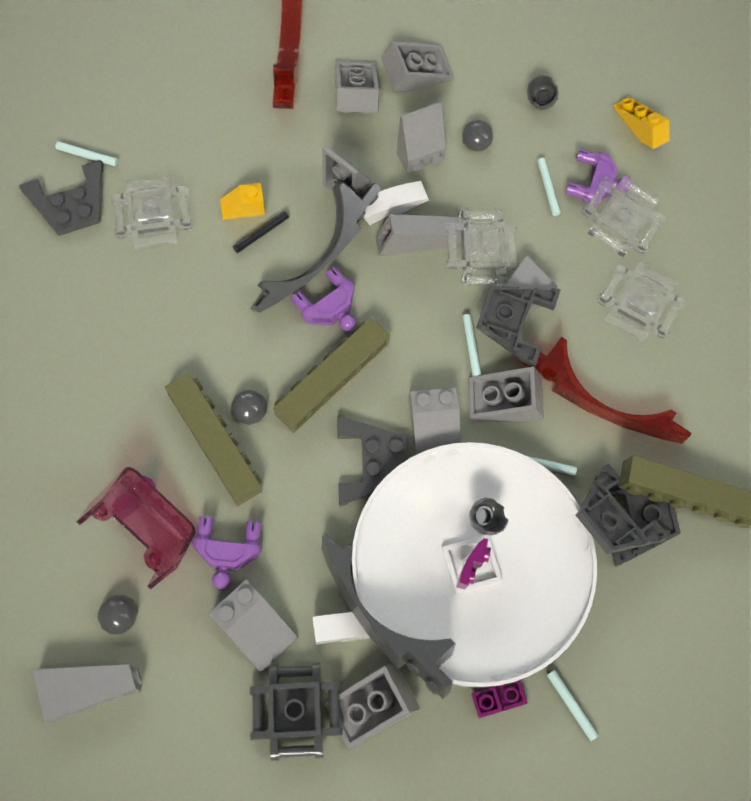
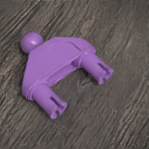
(603, 167)
(332, 307)
(226, 555)

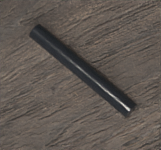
(260, 232)

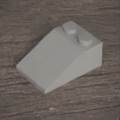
(416, 65)
(356, 87)
(421, 138)
(337, 171)
(507, 396)
(434, 418)
(253, 625)
(374, 705)

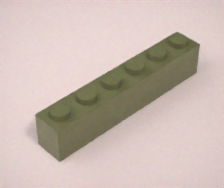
(331, 375)
(213, 438)
(686, 491)

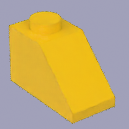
(243, 202)

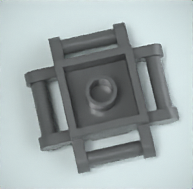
(295, 711)

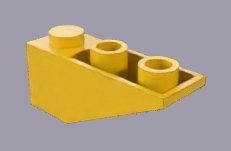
(644, 122)

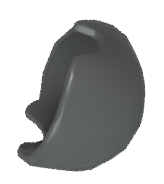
(542, 92)
(477, 135)
(248, 407)
(488, 517)
(117, 614)

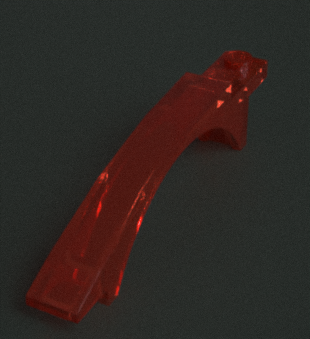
(286, 68)
(557, 368)

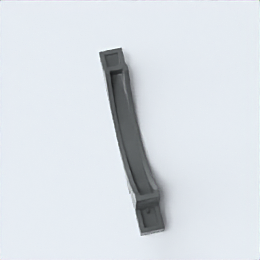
(349, 210)
(420, 655)

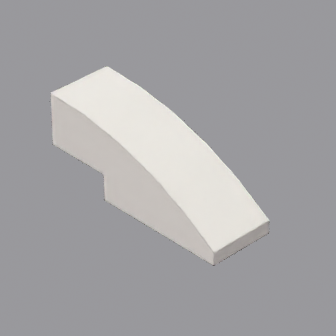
(396, 201)
(337, 628)

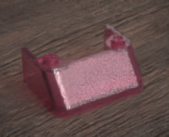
(148, 518)

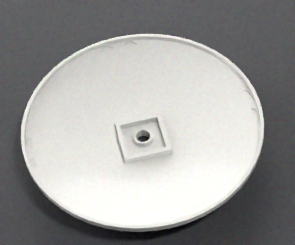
(522, 601)

